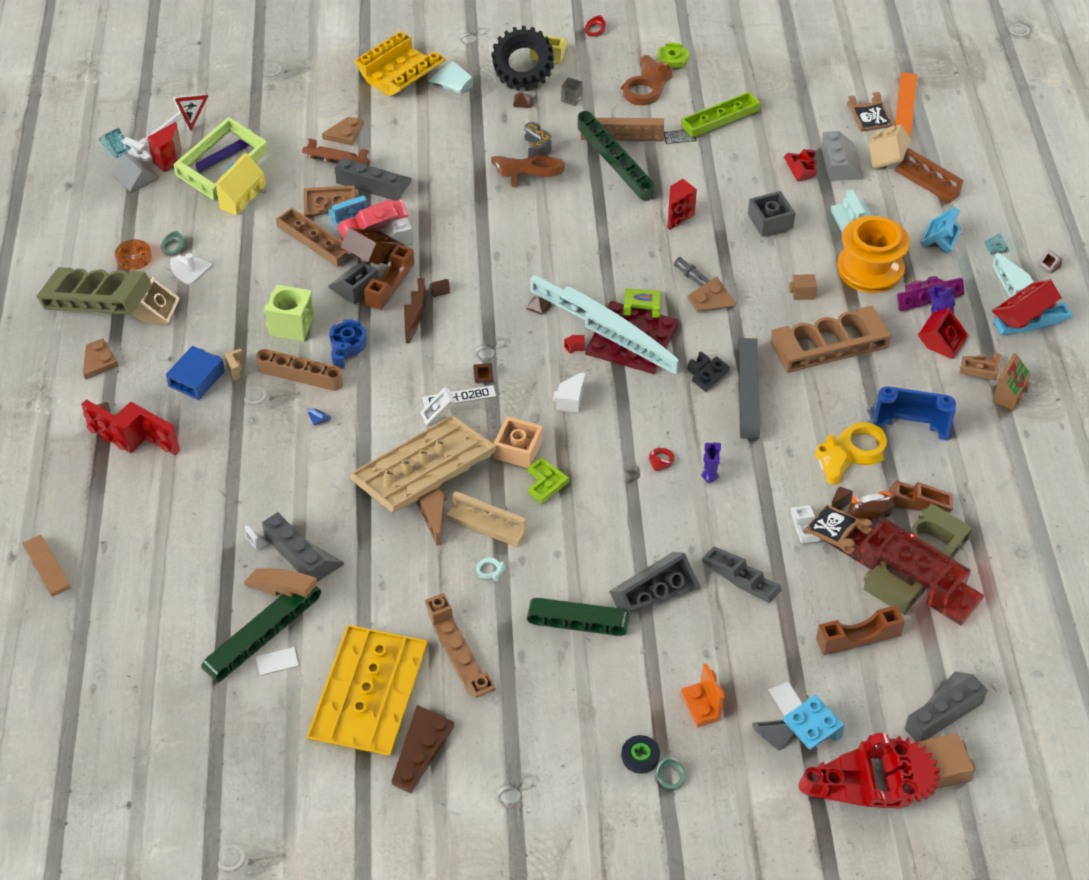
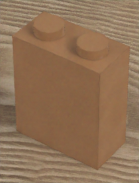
(952, 759)

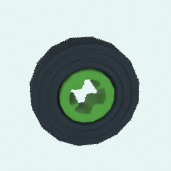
(647, 761)

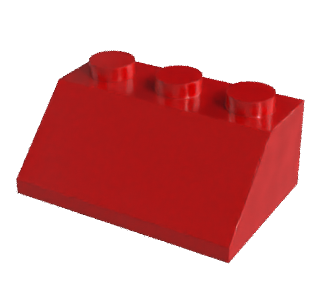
(1028, 304)

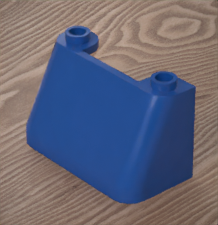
(917, 407)

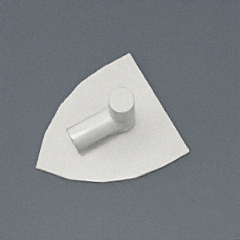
(188, 268)

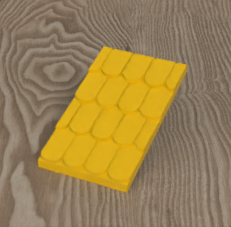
(368, 690)

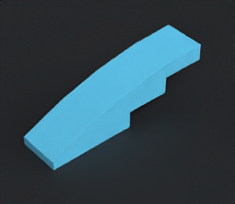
(1050, 317)

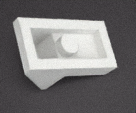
(438, 408)

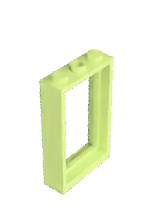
(182, 166)

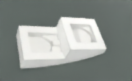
(802, 518)

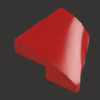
(802, 164)

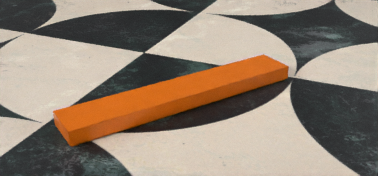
(906, 101)

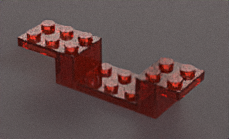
(922, 563)

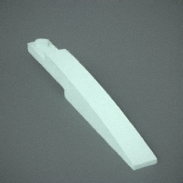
(605, 322)

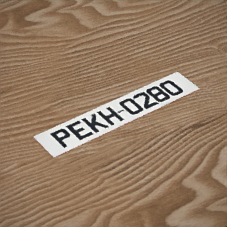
(466, 395)

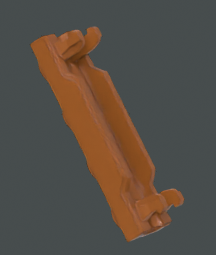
(329, 154)

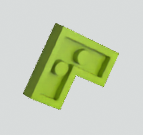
(549, 480)

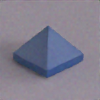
(317, 416)

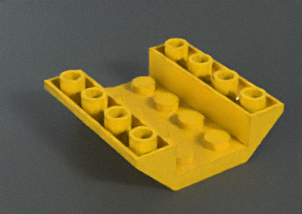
(396, 64)

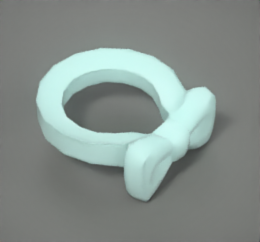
(495, 575)

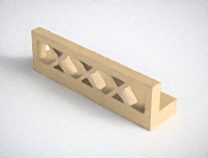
(487, 521)

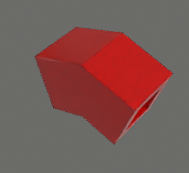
(574, 343)

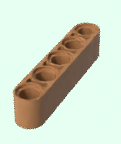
(299, 369)

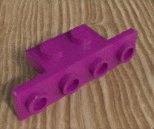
(916, 292)

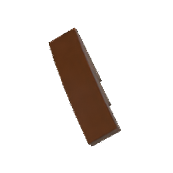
(414, 311)

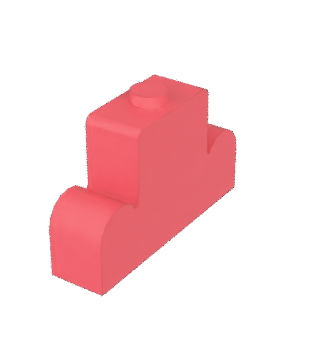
(374, 217)

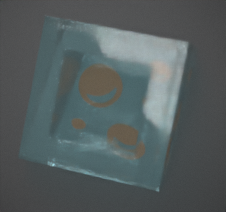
(997, 245)

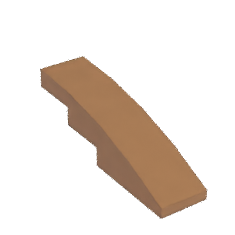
(46, 565)
(281, 581)

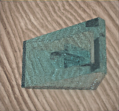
(113, 142)

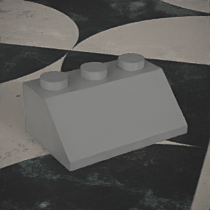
(840, 157)

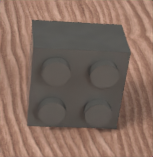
(771, 213)

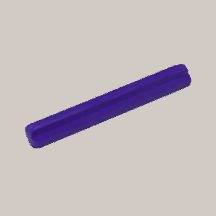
(221, 155)

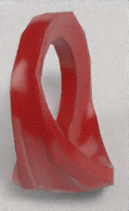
(599, 20)
(659, 463)

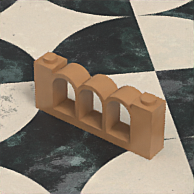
(865, 319)

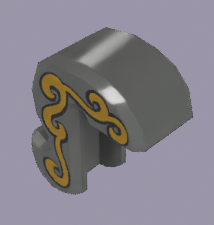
(540, 140)

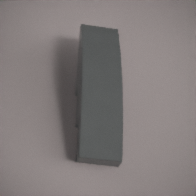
(737, 572)

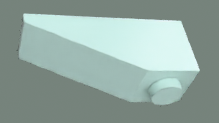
(1010, 275)

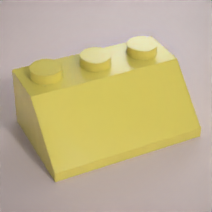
(240, 185)

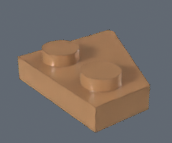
(344, 131)
(711, 296)
(98, 359)
(980, 366)

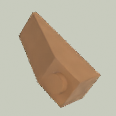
(432, 509)

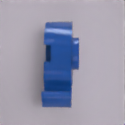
(346, 340)

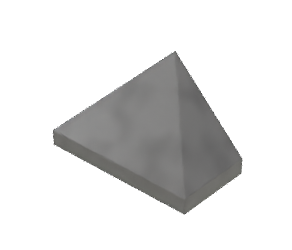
(775, 732)

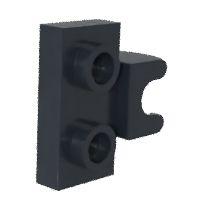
(707, 372)

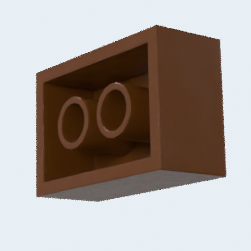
(369, 245)

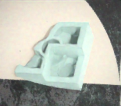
(453, 78)

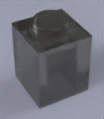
(571, 91)

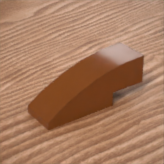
(920, 496)

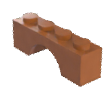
(399, 264)
(882, 625)

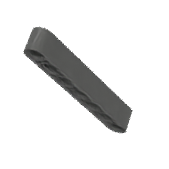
(748, 388)

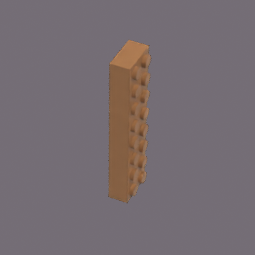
(633, 128)
(313, 236)

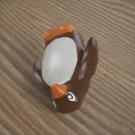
(872, 506)

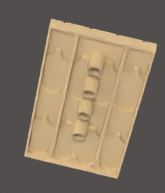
(423, 463)

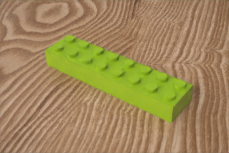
(720, 114)

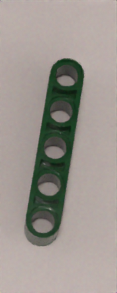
(578, 616)

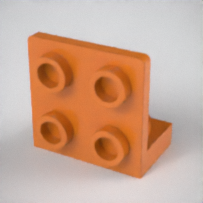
(704, 698)

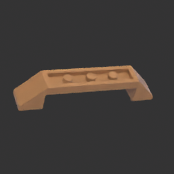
(460, 655)

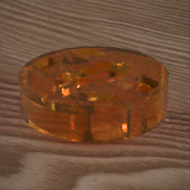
(133, 247)

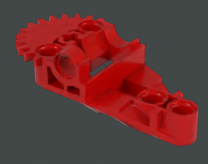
(904, 765)

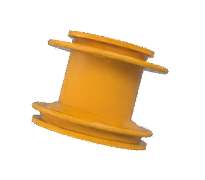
(873, 254)

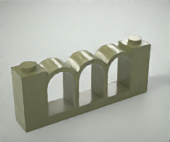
(128, 290)
(933, 522)

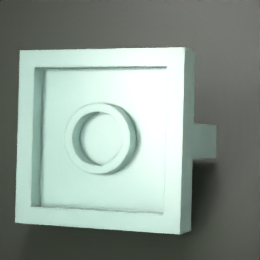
(849, 210)

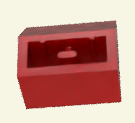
(681, 203)

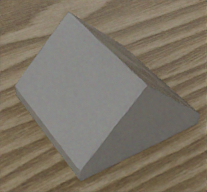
(133, 173)

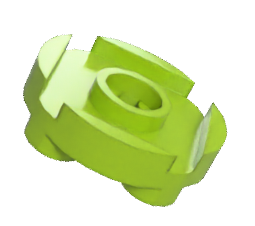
(680, 54)

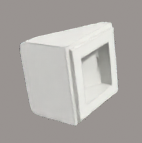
(255, 538)

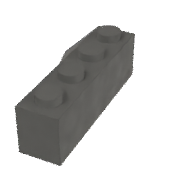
(371, 179)
(297, 550)
(657, 582)
(951, 702)

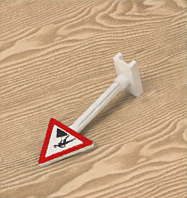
(189, 111)

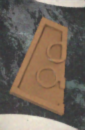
(321, 199)

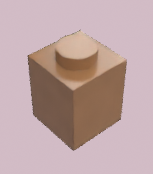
(803, 287)

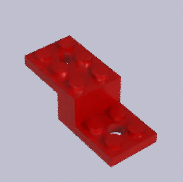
(130, 427)

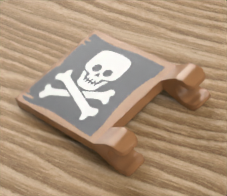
(870, 115)
(836, 526)

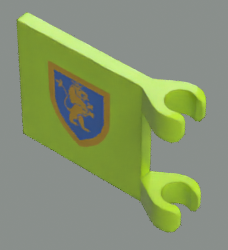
(642, 299)

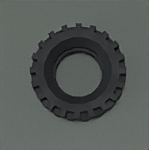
(523, 39)

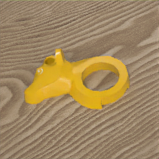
(839, 452)

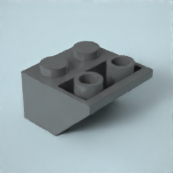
(354, 281)

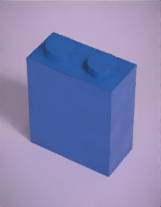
(195, 372)

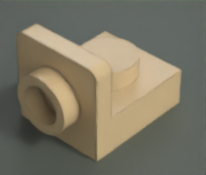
(233, 363)

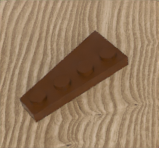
(422, 743)

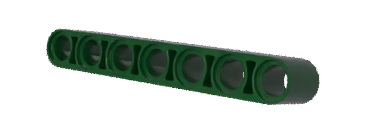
(622, 163)
(257, 634)

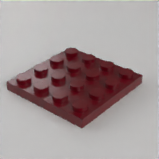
(659, 329)

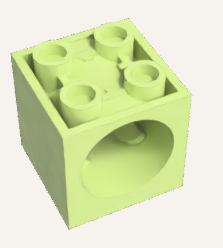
(289, 312)

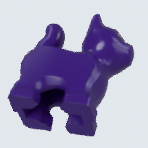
(940, 299)
(711, 461)

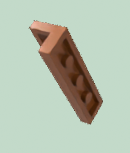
(929, 179)

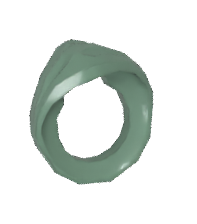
(173, 236)
(670, 762)

